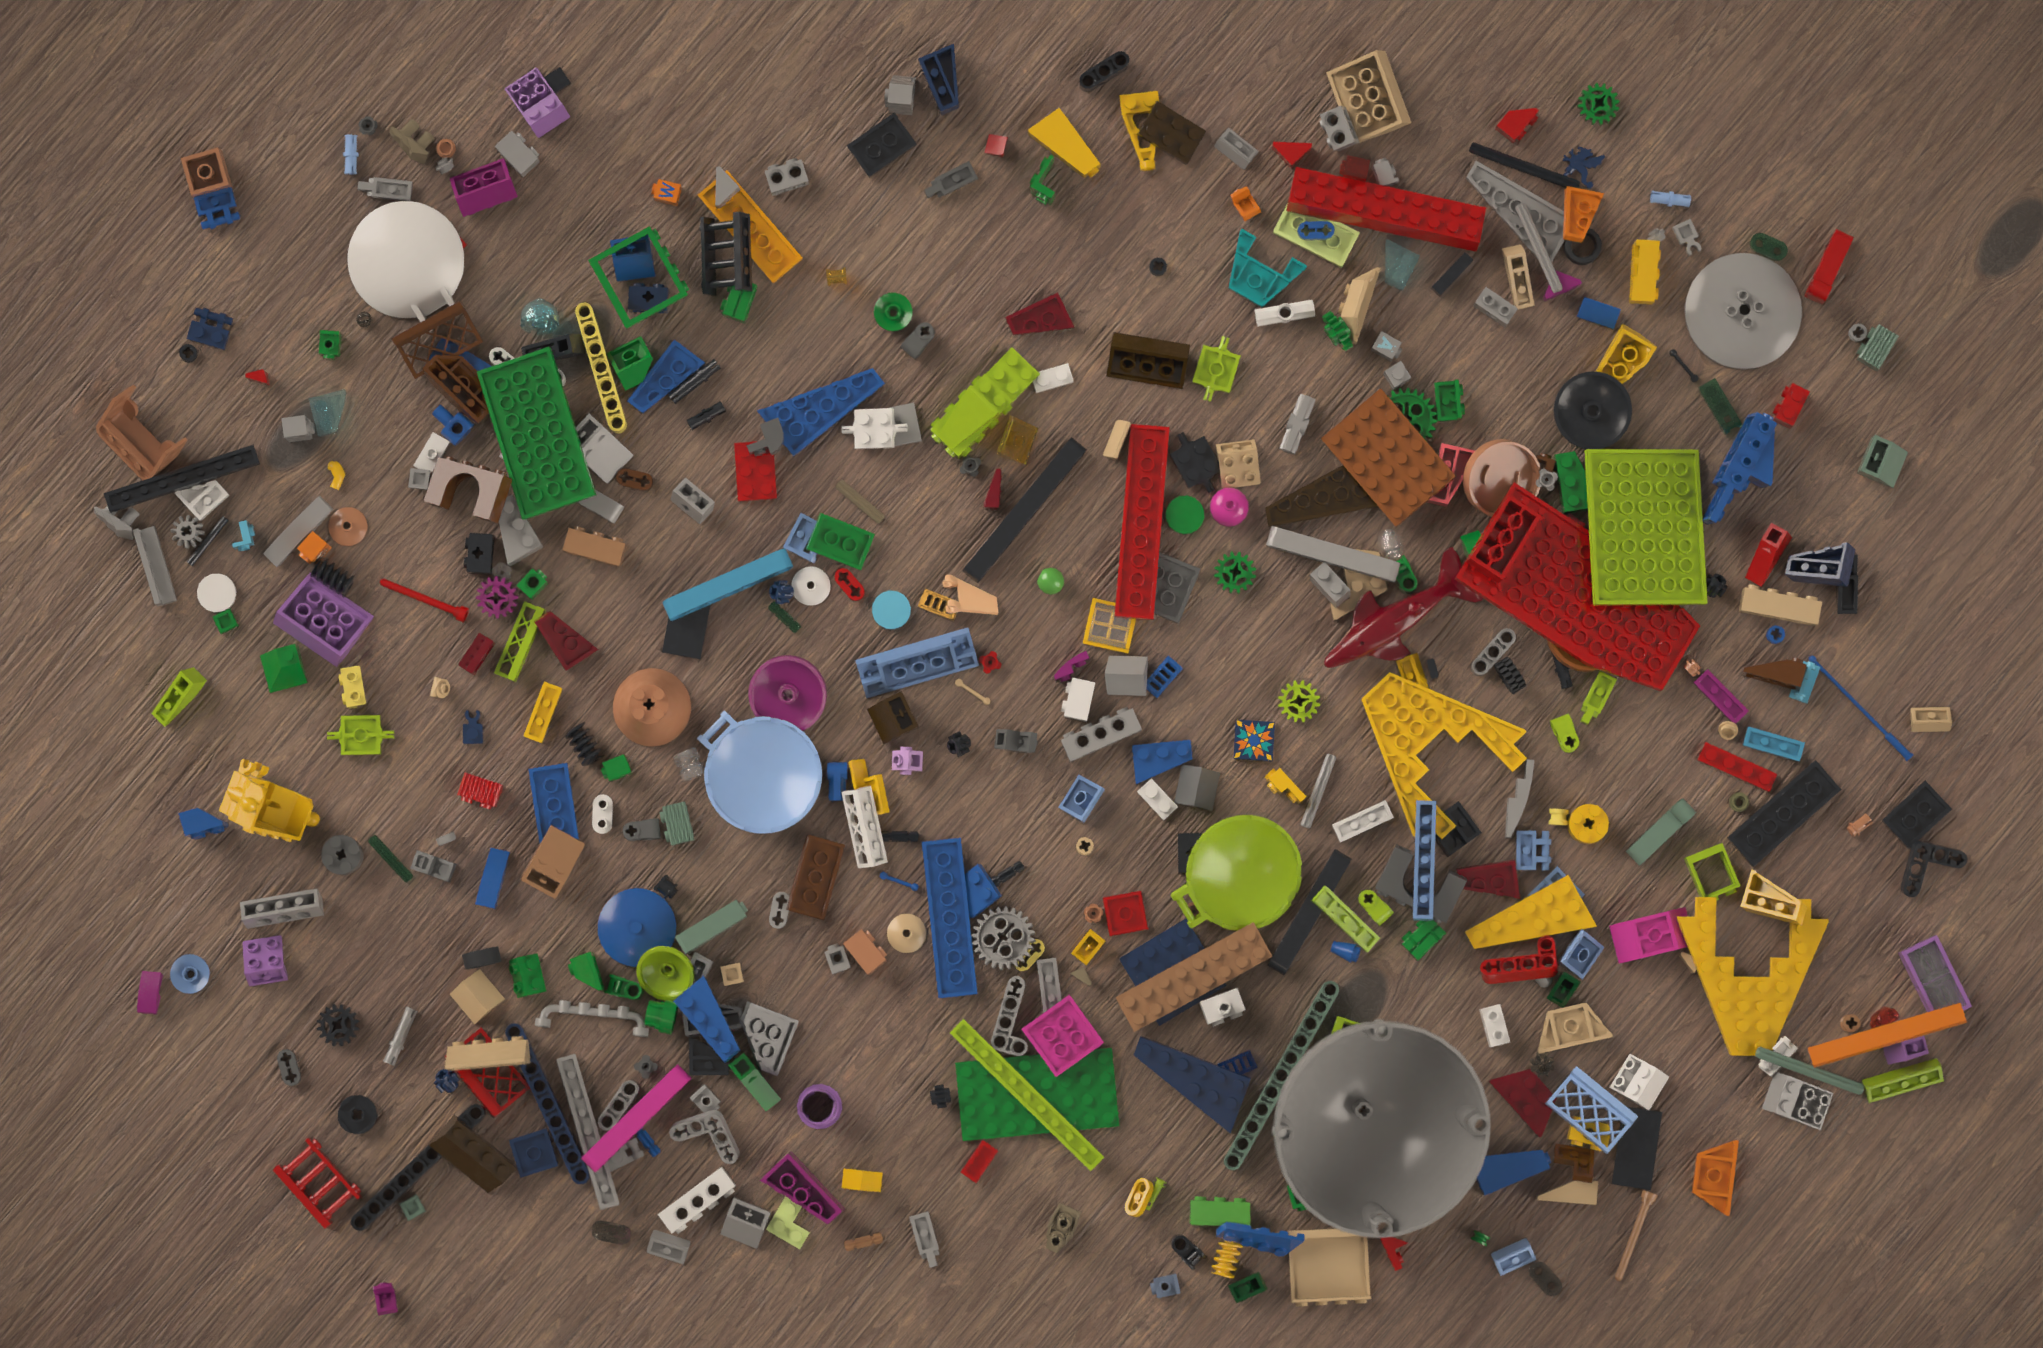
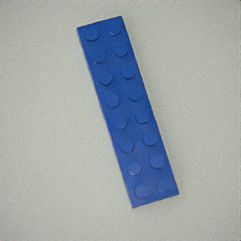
(949, 918)

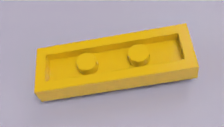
(543, 712)

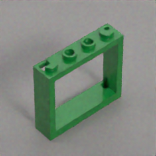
(672, 269)

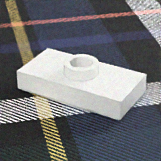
(432, 450)

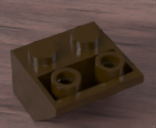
(892, 718)

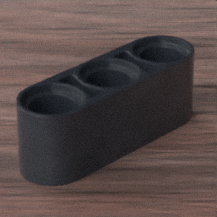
(1098, 79)

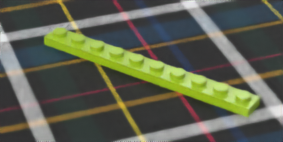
(1027, 1095)

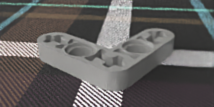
(708, 1126)

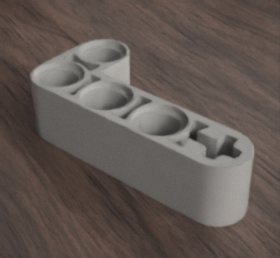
(1011, 1014)

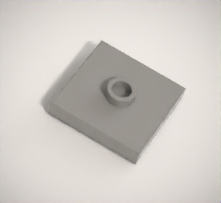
(906, 414)

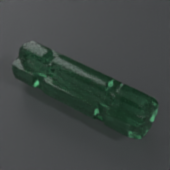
(784, 617)

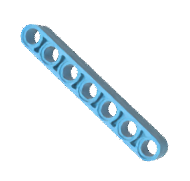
(727, 584)

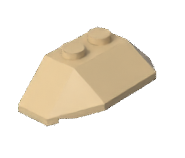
(1358, 301)

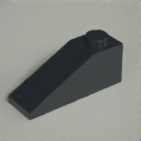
(562, 346)

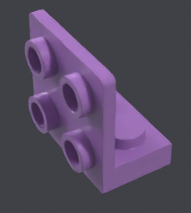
(264, 961)

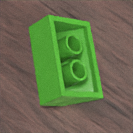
(1219, 1211)

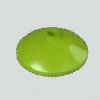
(661, 981)

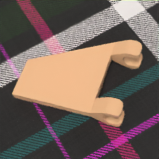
(970, 598)

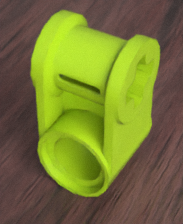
(1563, 730)
(1377, 909)

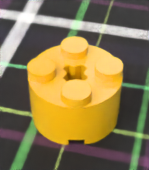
(1598, 828)

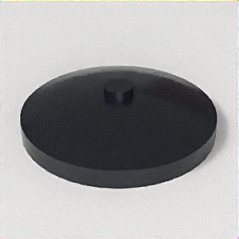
(1592, 410)

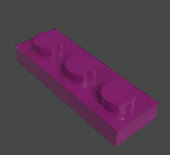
(1720, 696)

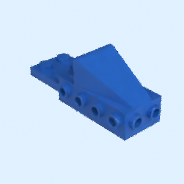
(1746, 462)

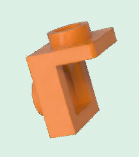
(1245, 203)

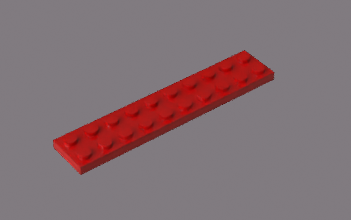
(1142, 522)

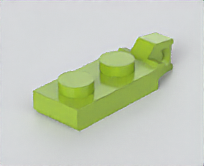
(1597, 696)

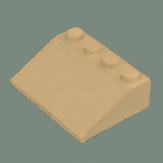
(1370, 95)
(487, 1054)

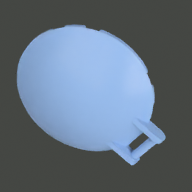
(761, 773)

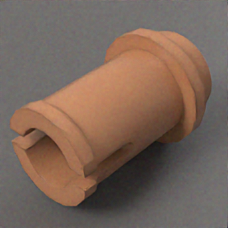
(1859, 825)

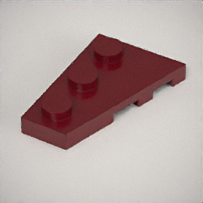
(564, 641)

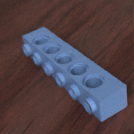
(1424, 860)

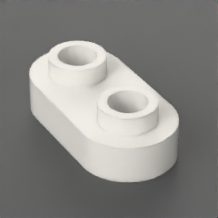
(602, 814)

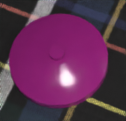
(788, 690)

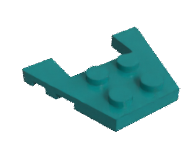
(1255, 280)

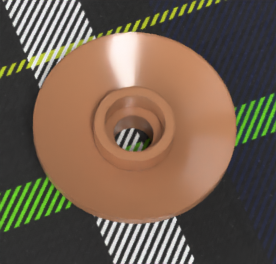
(349, 536)

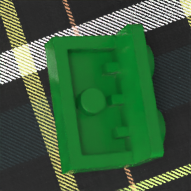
(1448, 400)
(527, 975)

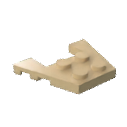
(1358, 585)

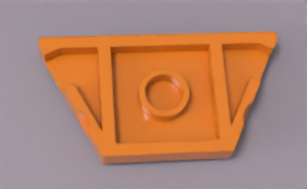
(1715, 1175)

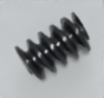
(333, 577)
(583, 745)

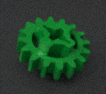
(1604, 108)
(1337, 331)
(1225, 570)

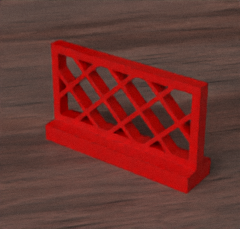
(481, 1092)

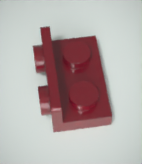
(476, 653)

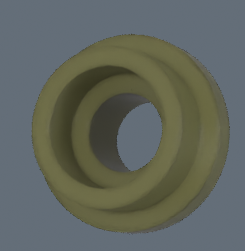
(1745, 802)

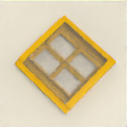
(1108, 631)

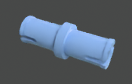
(350, 154)
(1670, 198)

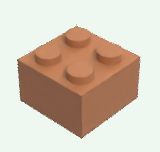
(206, 172)
(865, 952)

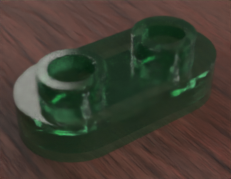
(1769, 244)

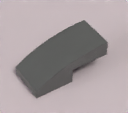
(433, 866)

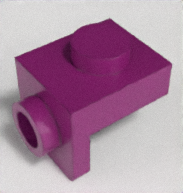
(385, 1298)

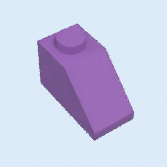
(1906, 1050)

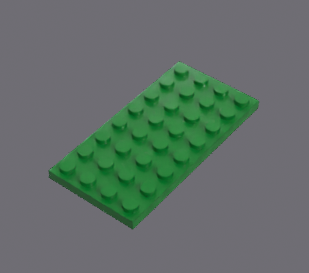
(536, 433)
(1081, 1094)

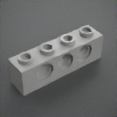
(1131, 727)
(281, 908)

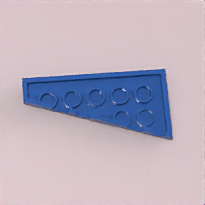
(816, 411)

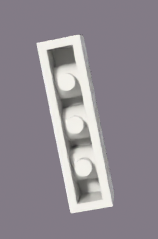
(669, 1215)

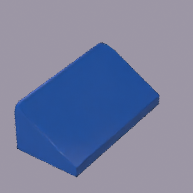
(1598, 313)

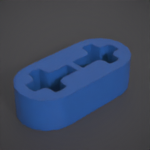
(1315, 225)

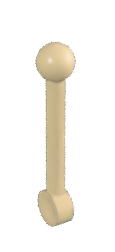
(959, 683)

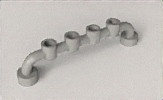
(584, 1009)

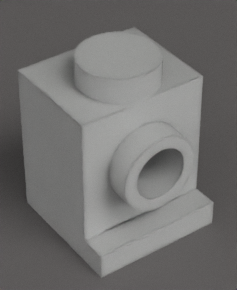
(1384, 173)
(843, 964)
(704, 1092)

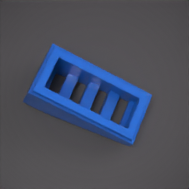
(1172, 663)

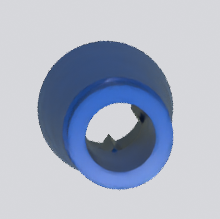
(1347, 951)

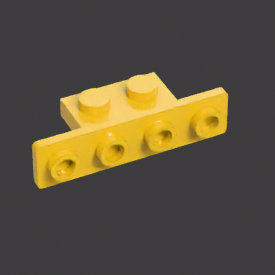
(860, 779)

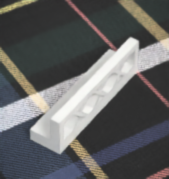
(867, 827)

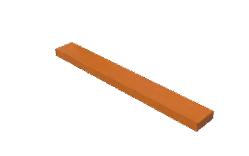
(1887, 1035)

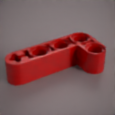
(1828, 267)
(1519, 963)

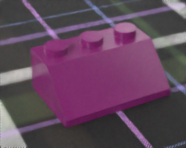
(483, 187)

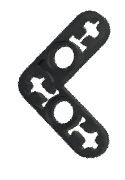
(1927, 856)

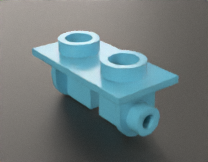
(1807, 683)

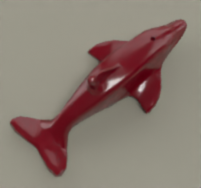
(1378, 629)

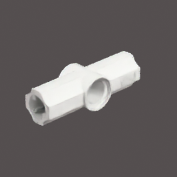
(1272, 315)

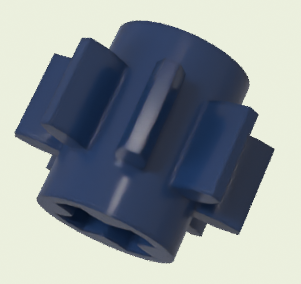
(781, 592)
(446, 1081)

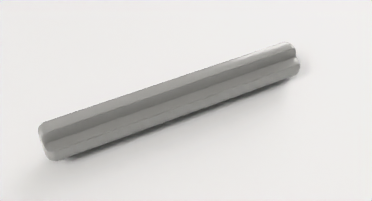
(1318, 791)

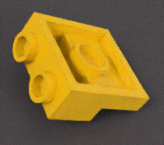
(1280, 782)

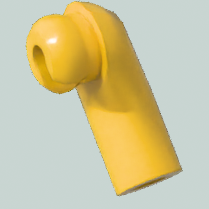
(338, 473)

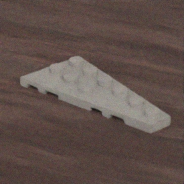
(1505, 195)

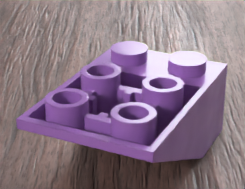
(537, 102)

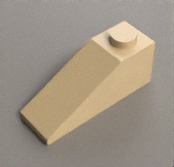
(1518, 276)
(1572, 1192)

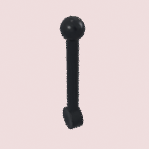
(1694, 378)

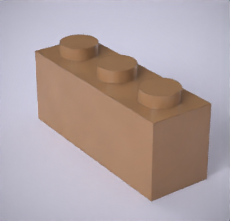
(594, 546)

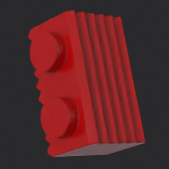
(480, 790)

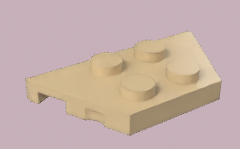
(1571, 1027)

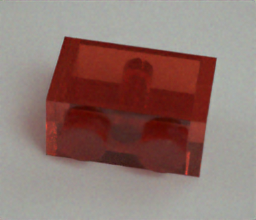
(1354, 168)

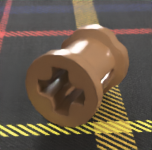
(1845, 1027)

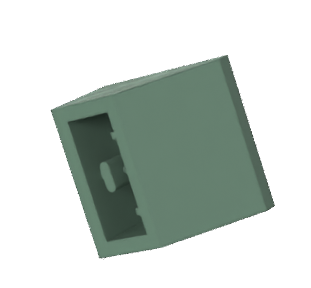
(1882, 461)

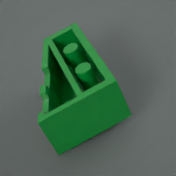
(1571, 482)

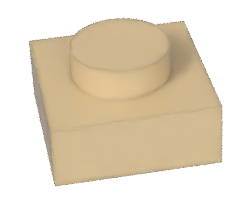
(732, 974)

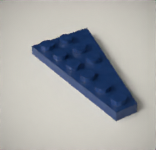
(1205, 1084)

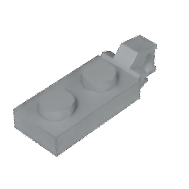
(387, 188)
(925, 1237)

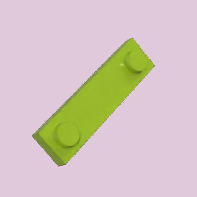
(1345, 919)

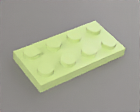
(1333, 250)

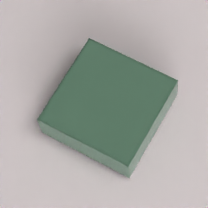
(412, 1207)

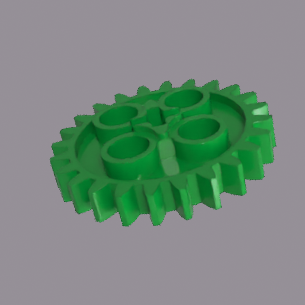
(1423, 420)

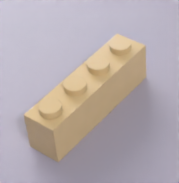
(1780, 606)

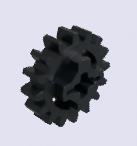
(330, 1035)

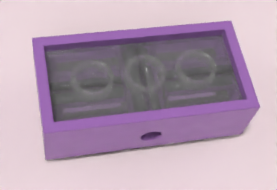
(1933, 975)

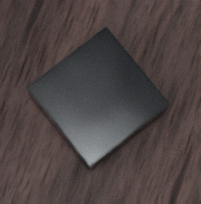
(557, 80)
(1432, 669)

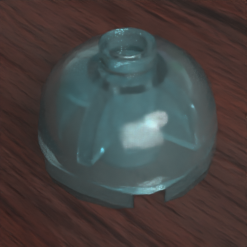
(540, 317)

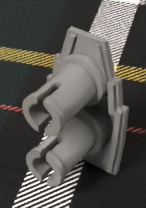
(119, 526)

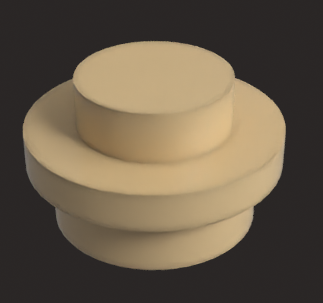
(1728, 730)

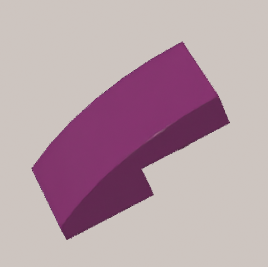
(1066, 670)
(148, 992)

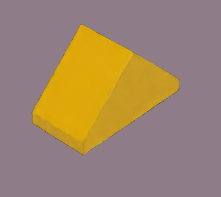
(1088, 947)
(862, 1180)

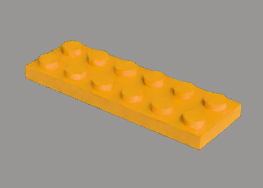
(768, 245)

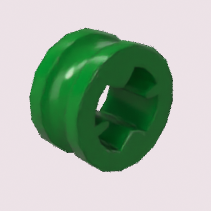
(1480, 1238)

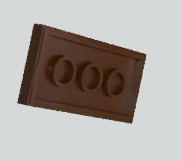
(815, 877)

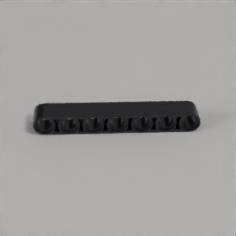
(1308, 913)

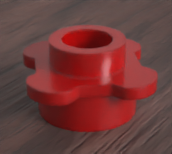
(992, 656)

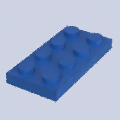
(553, 799)

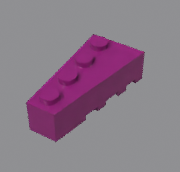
(803, 1188)

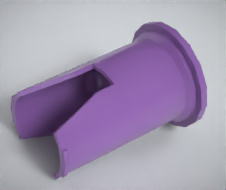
(832, 1118)

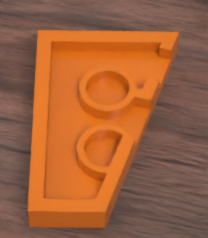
(1579, 211)

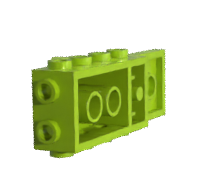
(983, 404)

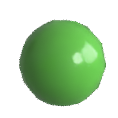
(1050, 581)

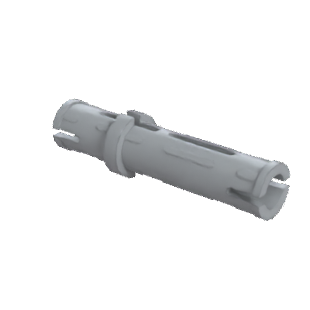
(401, 1033)

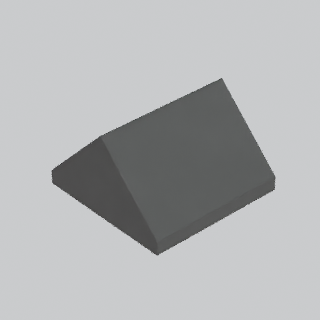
(1197, 787)

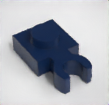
(472, 731)

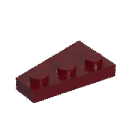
(1041, 316)
(1492, 878)

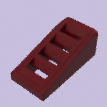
(993, 496)

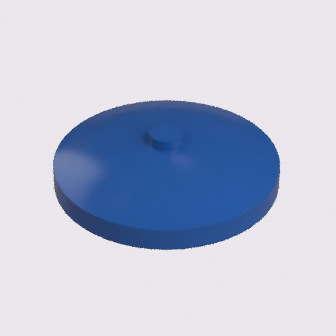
(635, 923)

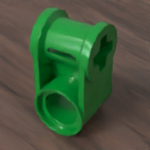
(1405, 573)
(622, 987)

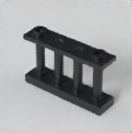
(742, 254)

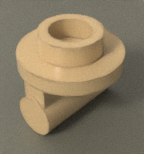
(440, 688)

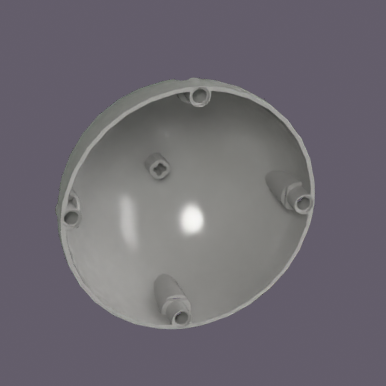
(1407, 1150)

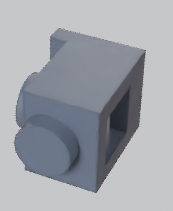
(1173, 1284)

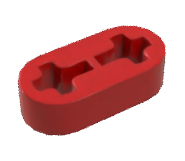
(846, 588)

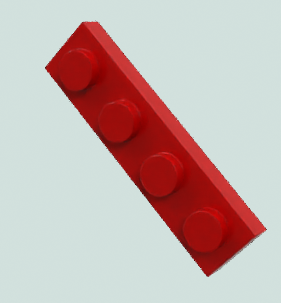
(1737, 767)

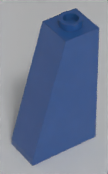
(1509, 1168)

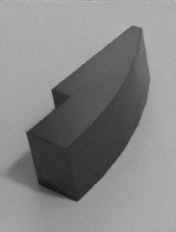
(1848, 596)

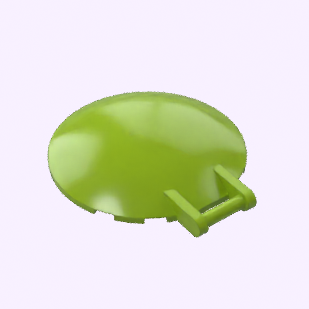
(1241, 873)

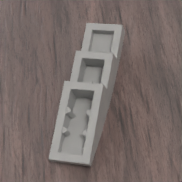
(298, 530)
(1516, 805)

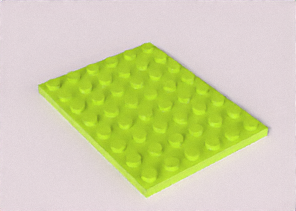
(1645, 527)

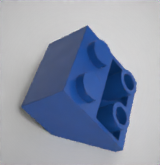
(633, 260)
(199, 822)

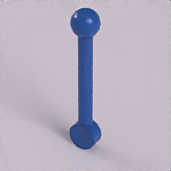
(883, 875)

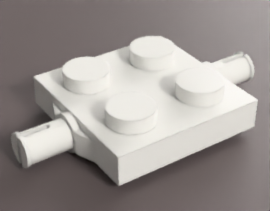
(874, 428)

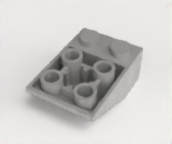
(601, 449)
(1797, 1100)

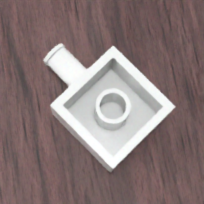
(1222, 1006)

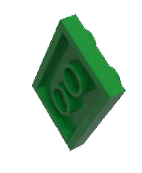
(840, 541)

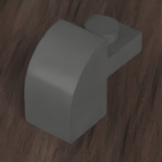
(773, 438)
(1015, 741)

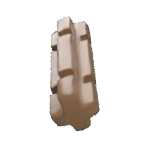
(864, 1241)

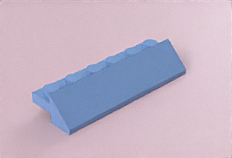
(917, 662)

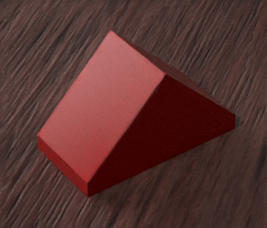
(1291, 151)

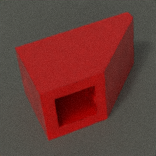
(1515, 121)

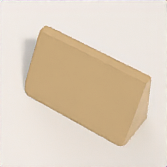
(1116, 439)
(1930, 719)

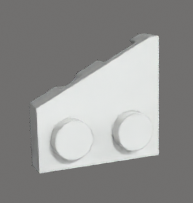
(203, 498)

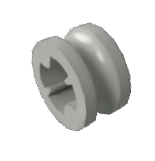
(1853, 328)

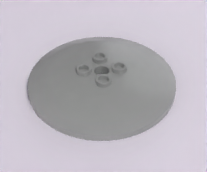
(1737, 338)

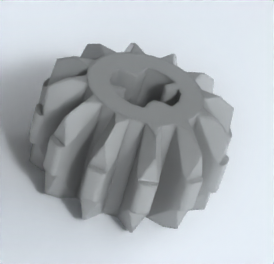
(187, 539)

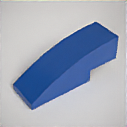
(492, 878)

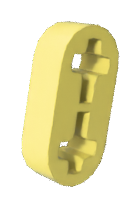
(1033, 958)

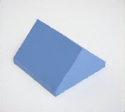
(1081, 798)
(1581, 954)

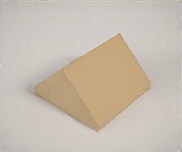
(477, 996)

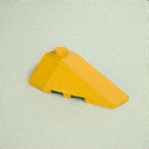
(1626, 354)

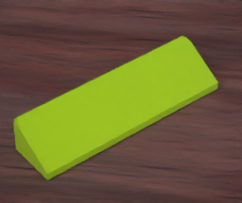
(1903, 1080)

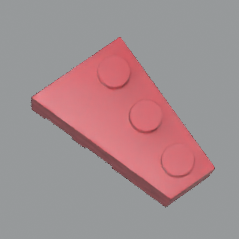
(1456, 460)

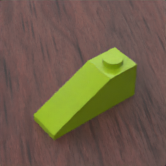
(179, 695)

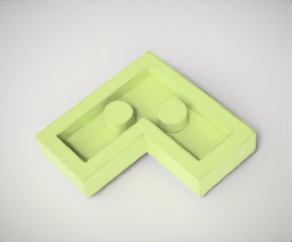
(784, 1226)

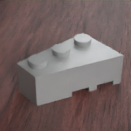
(900, 95)
(517, 534)

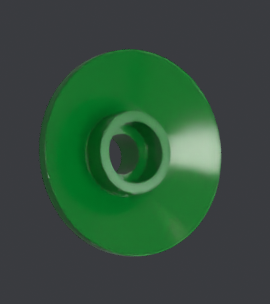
(890, 302)

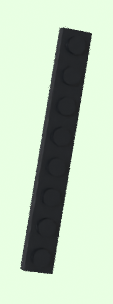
(181, 478)

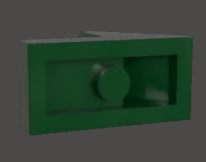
(1247, 1287)

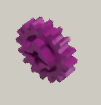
(497, 588)

